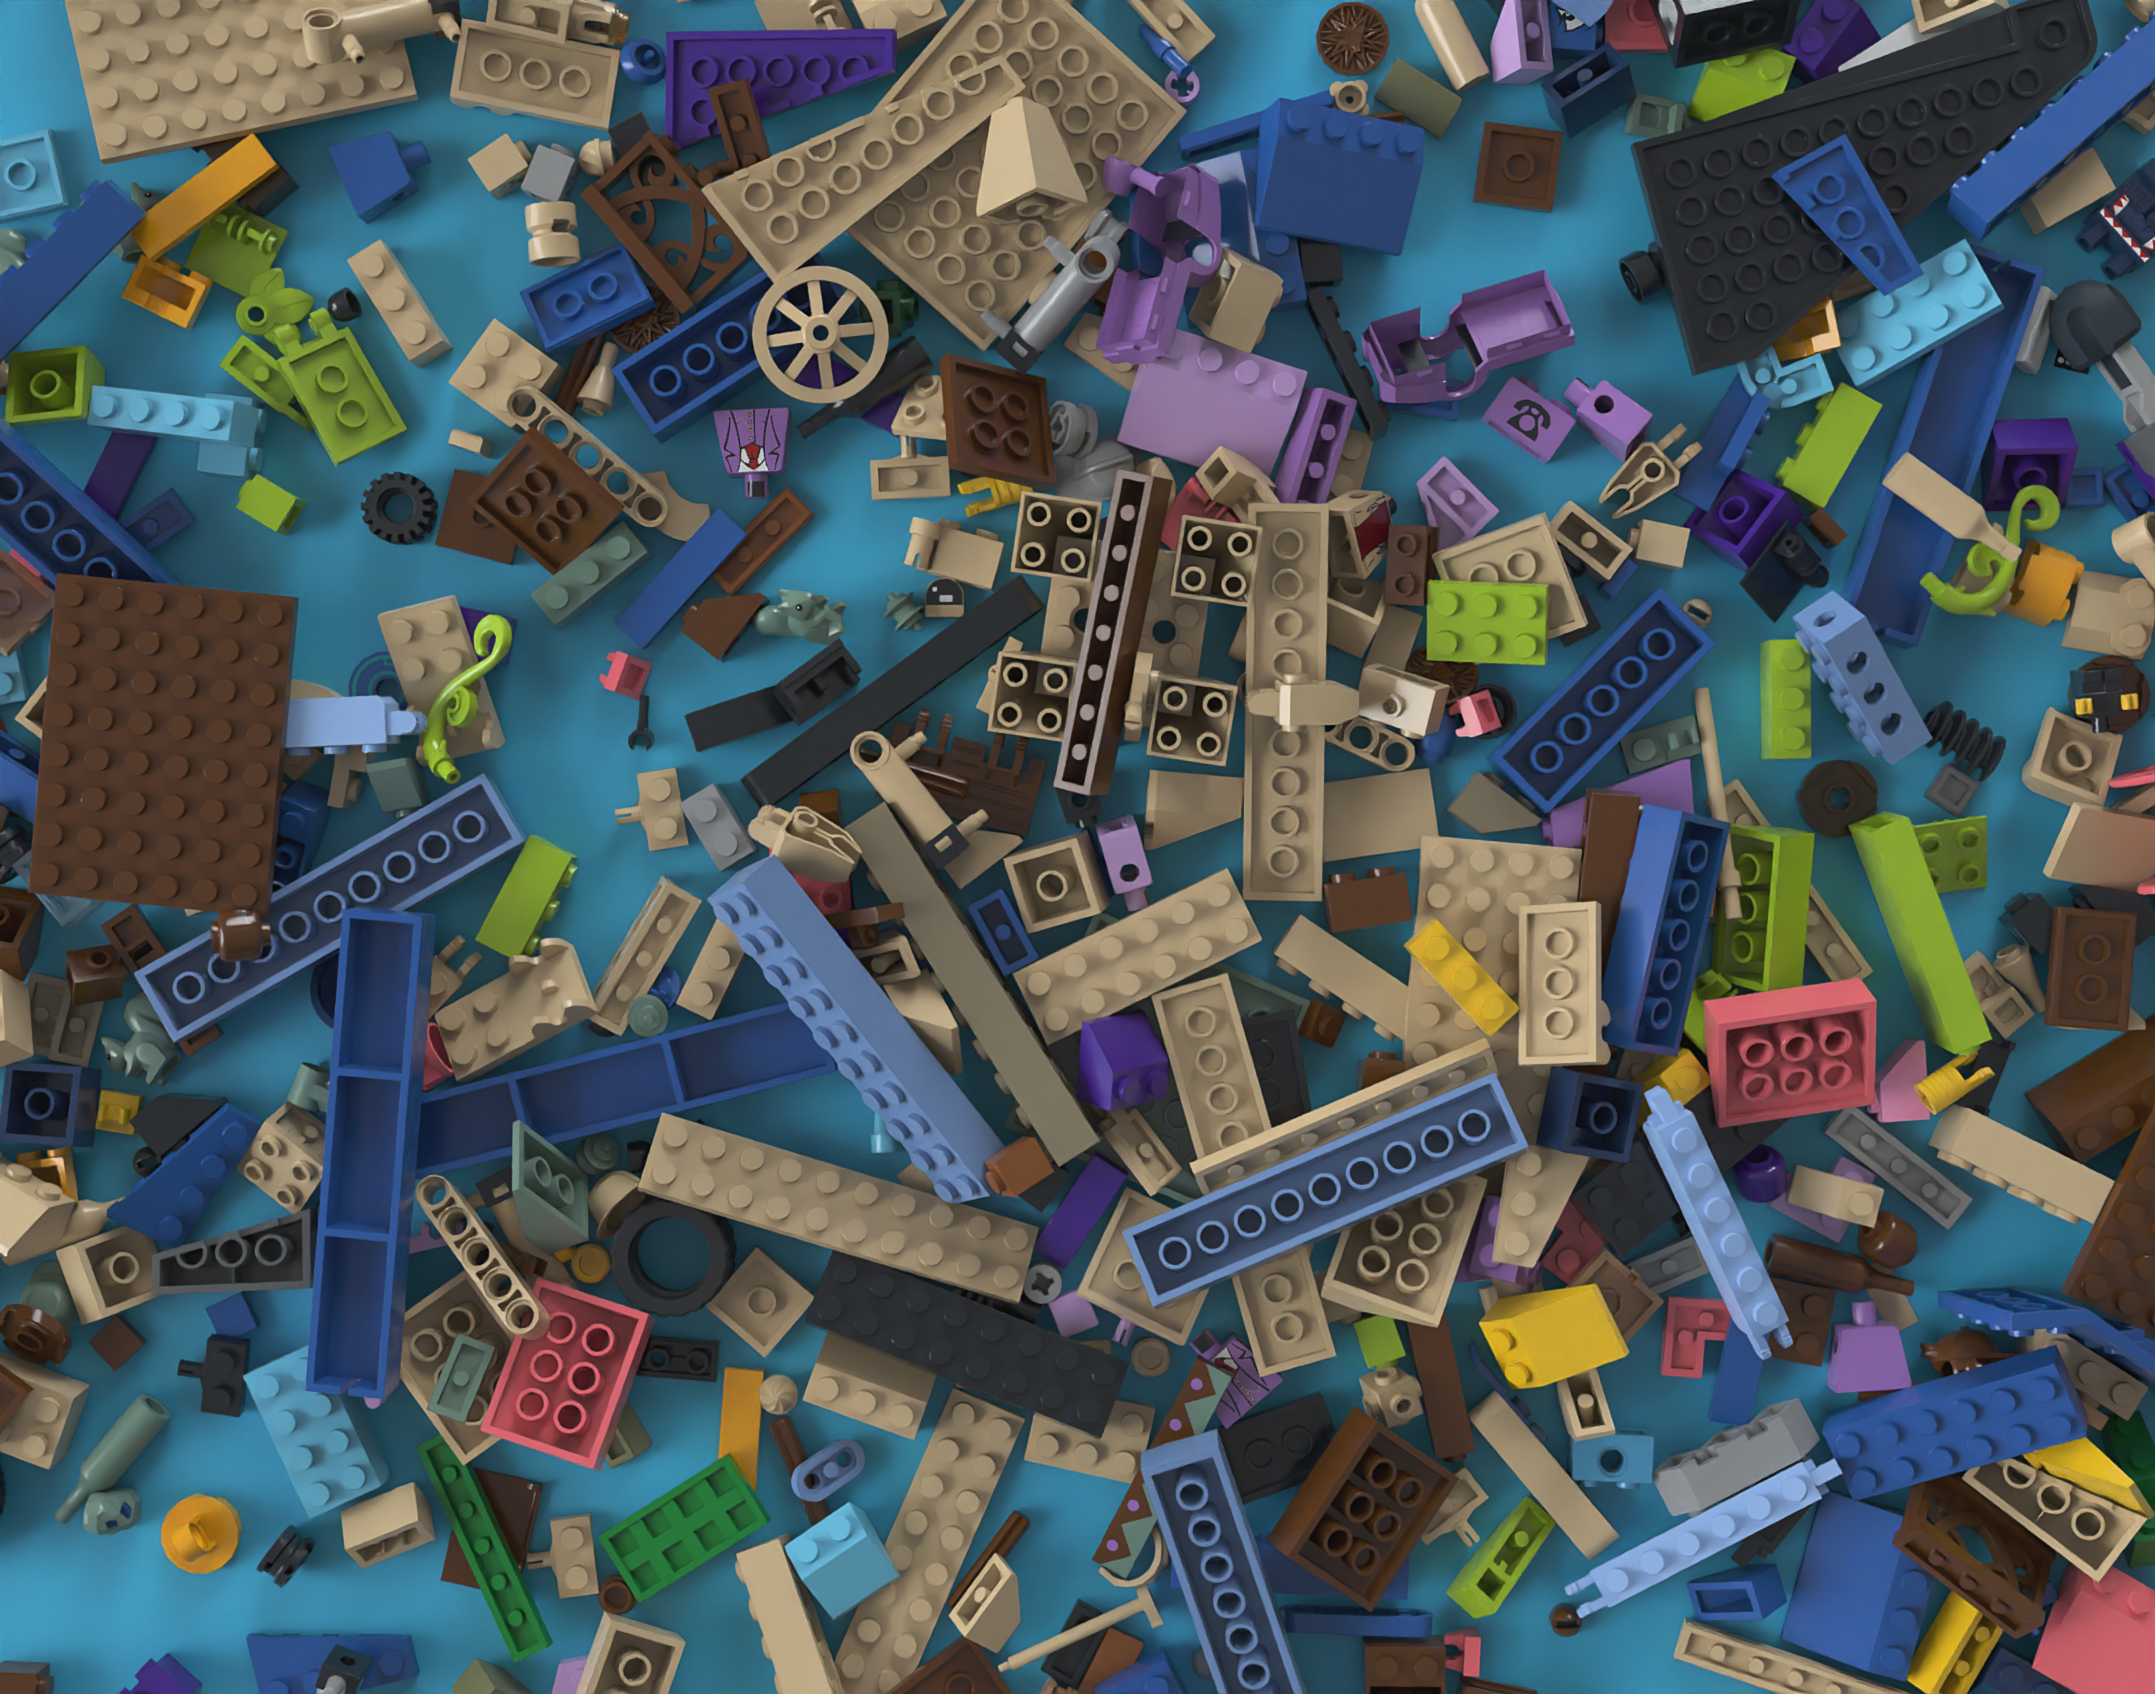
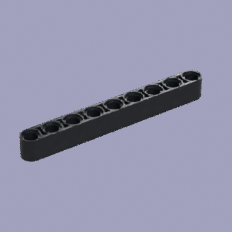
(893, 692)

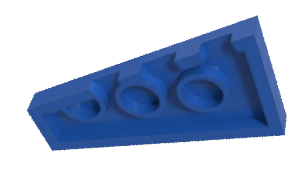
(1850, 211)
(181, 1189)
(294, 1661)

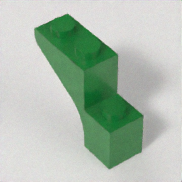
(2133, 1451)

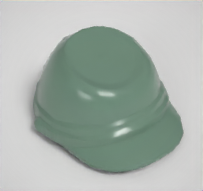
(50, 1293)

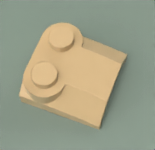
(2110, 616)
(2071, 761)

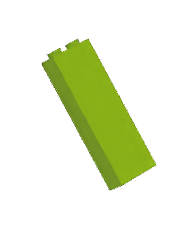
(1920, 932)

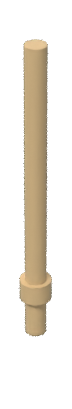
(1729, 878)

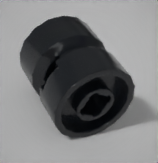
(1643, 274)

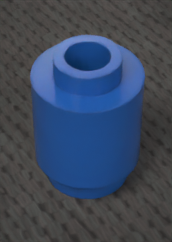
(1440, 743)

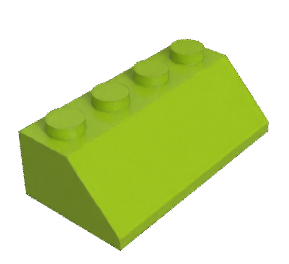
(1769, 941)

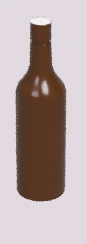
(1828, 1267)

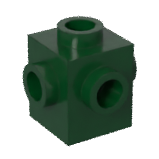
(904, 306)

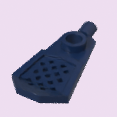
(1515, 1403)

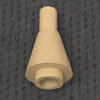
(598, 391)
(2017, 967)

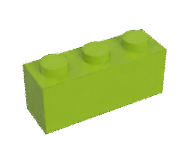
(1827, 446)
(1785, 700)
(528, 898)

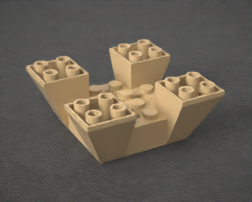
(1210, 563)

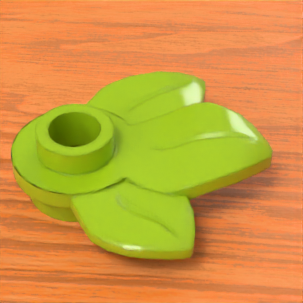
(276, 302)

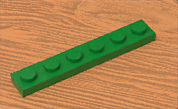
(486, 1550)

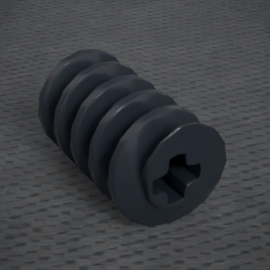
(1964, 739)

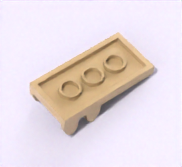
(534, 76)
(428, 651)
(1561, 986)
(516, 1010)

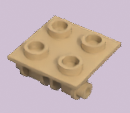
(803, 14)

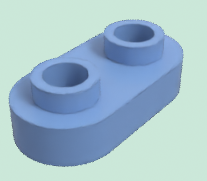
(826, 1471)

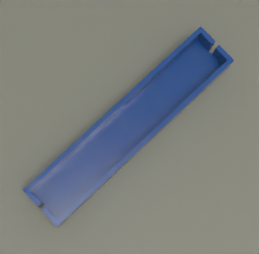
(1948, 431)

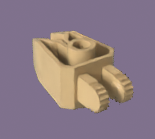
(1654, 467)
(1304, 702)
(806, 843)

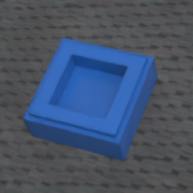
(2085, 489)
(1611, 587)
(233, 1315)

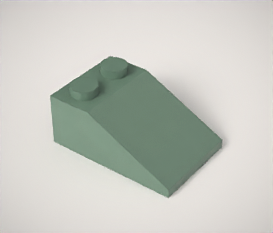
(548, 1192)

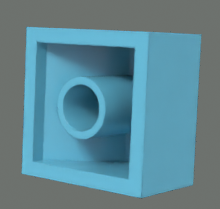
(842, 1560)

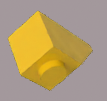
(1679, 1075)

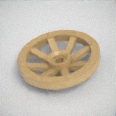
(855, 288)

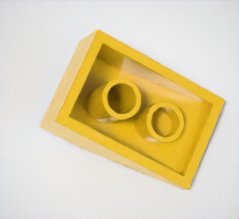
(1552, 1335)
(2091, 1470)

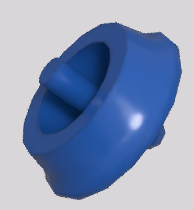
(643, 61)
(667, 987)

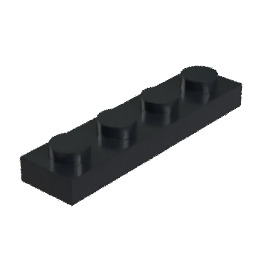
(1341, 351)

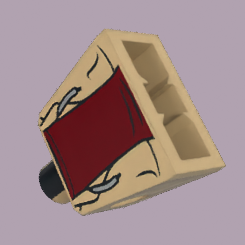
(1358, 532)

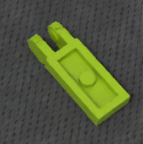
(262, 376)

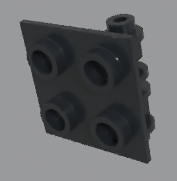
(1782, 571)

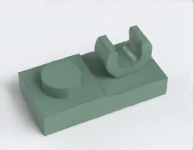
(1660, 744)
(461, 1378)

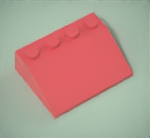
(1791, 1051)
(574, 1380)
(2100, 1635)

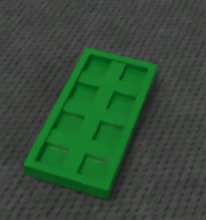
(684, 1527)

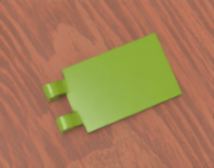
(337, 389)

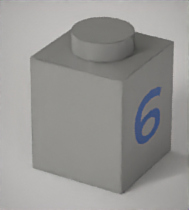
(551, 174)

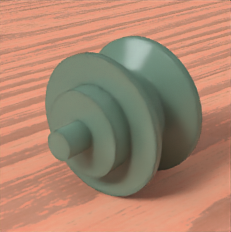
(904, 611)
(647, 1015)
(597, 1153)

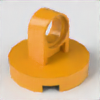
(201, 1533)

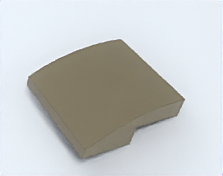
(59, 1027)

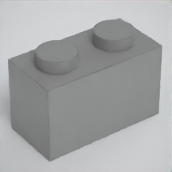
(718, 827)

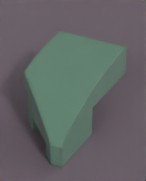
(1654, 116)

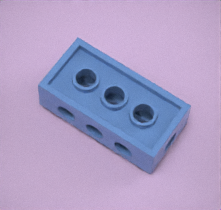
(1861, 678)

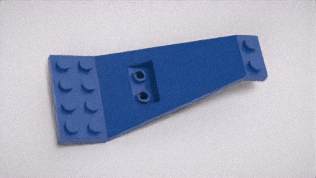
(2024, 1311)

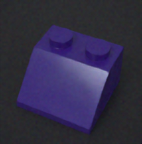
(1829, 37)
(2026, 455)
(1743, 519)
(1121, 1062)

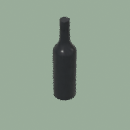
(900, 368)

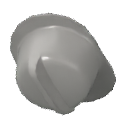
(1096, 474)

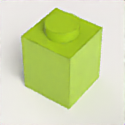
(270, 504)
(1378, 1340)

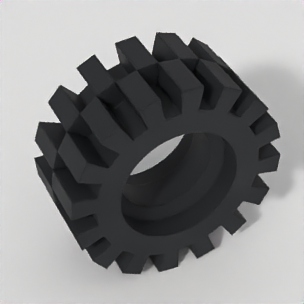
(376, 503)

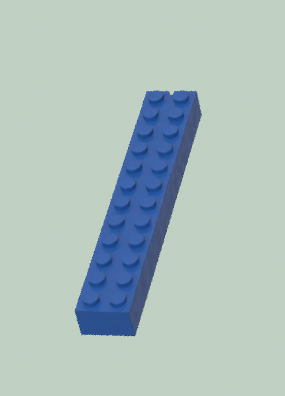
(618, 1086)
(370, 1152)

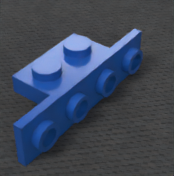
(1723, 445)

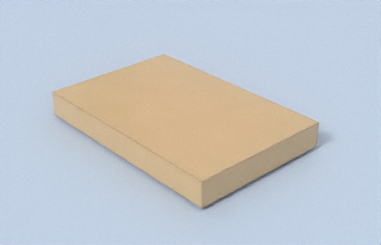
(1377, 814)
(2104, 848)

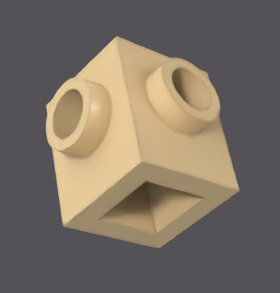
(1391, 1396)

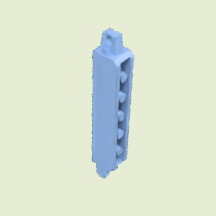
(348, 722)
(1715, 1221)
(1706, 1534)

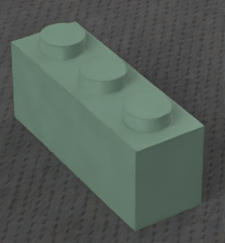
(592, 575)

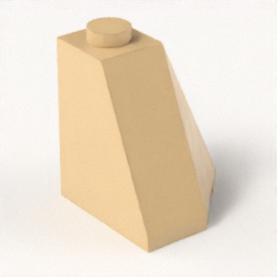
(1026, 166)
(1188, 804)

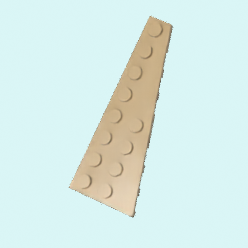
(822, 187)

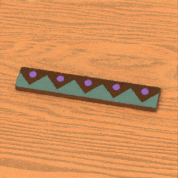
(1185, 1419)

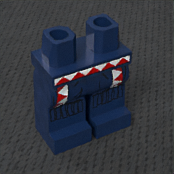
(2122, 226)

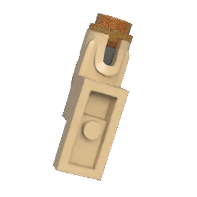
(561, 19)

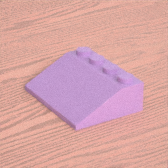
(1211, 399)

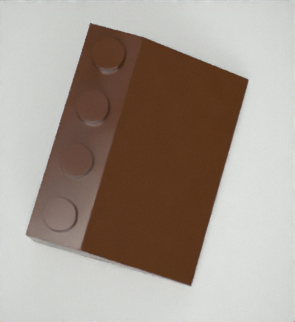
(1362, 1509)

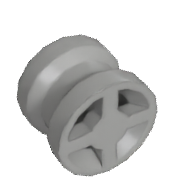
(1108, 226)
(1040, 1275)

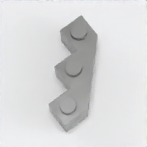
(1736, 1458)

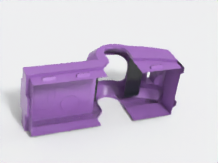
(1144, 313)
(1491, 323)

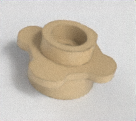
(1356, 90)

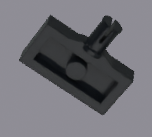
(221, 1374)

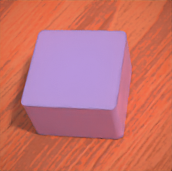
(1073, 1313)

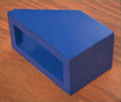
(1738, 1593)

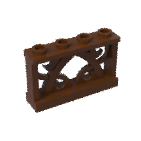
(619, 210)
(1986, 1586)

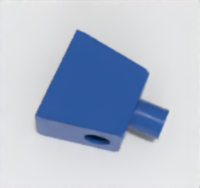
(378, 172)

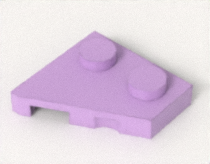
(1453, 504)

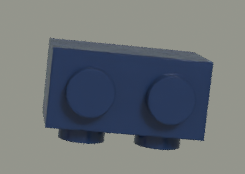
(1589, 90)

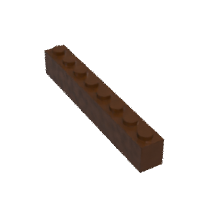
(1112, 633)
(1607, 847)

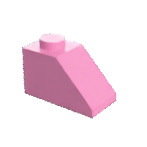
(1895, 1084)

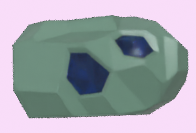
(112, 1510)

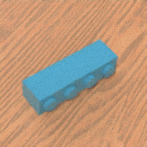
(173, 416)

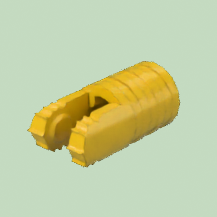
(1003, 494)
(1947, 1084)

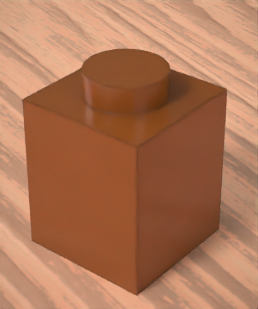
(1017, 1167)

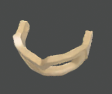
(1159, 1565)

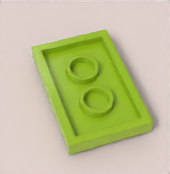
(1487, 622)

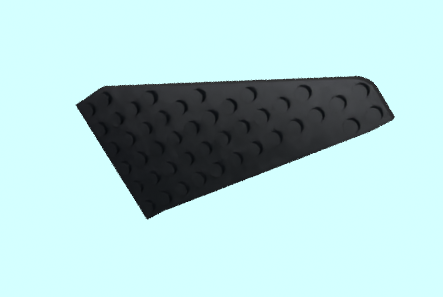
(1748, 256)

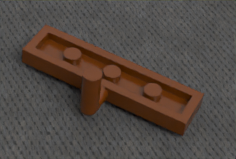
(739, 128)

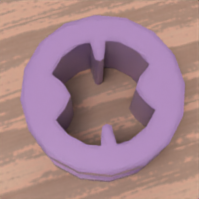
(1191, 80)

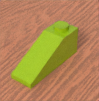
(1501, 1560)

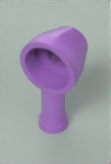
(1123, 176)

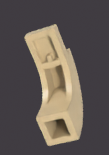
(345, 783)

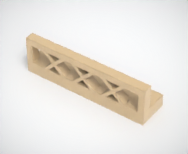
(642, 953)

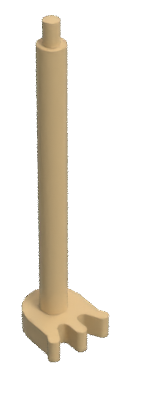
(1144, 1603)

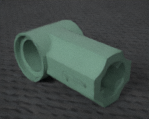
(310, 1087)

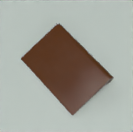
(515, 1507)

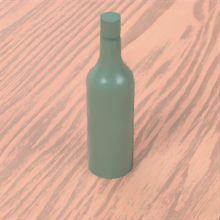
(116, 1451)

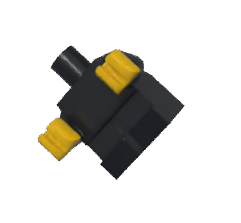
(2099, 694)

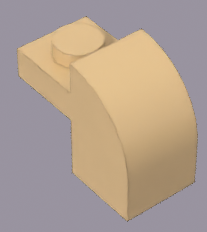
(1235, 482)

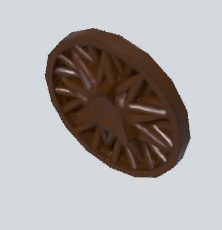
(1352, 39)
(648, 326)
(1460, 676)

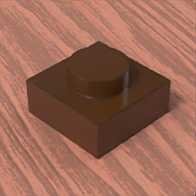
(1322, 1023)

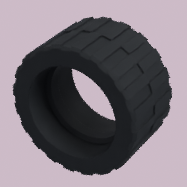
(645, 1292)

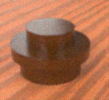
(616, 1595)

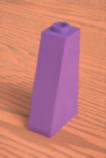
(1663, 787)

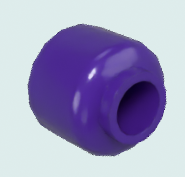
(1761, 1175)

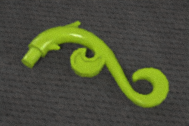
(1979, 557)
(458, 691)

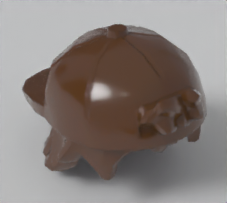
(1963, 1351)

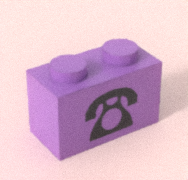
(1529, 418)

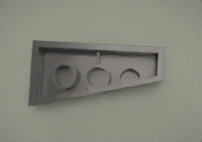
(256, 1258)

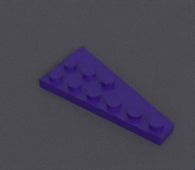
(782, 67)

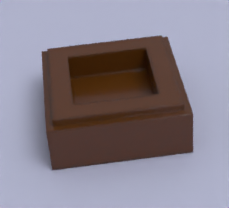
(1824, 528)
(117, 1342)

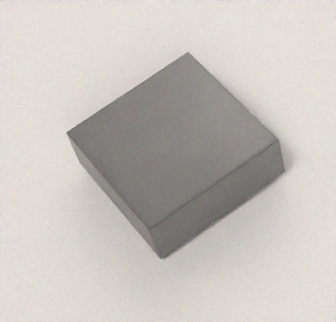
(1951, 790)

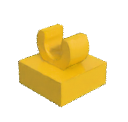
(117, 1109)

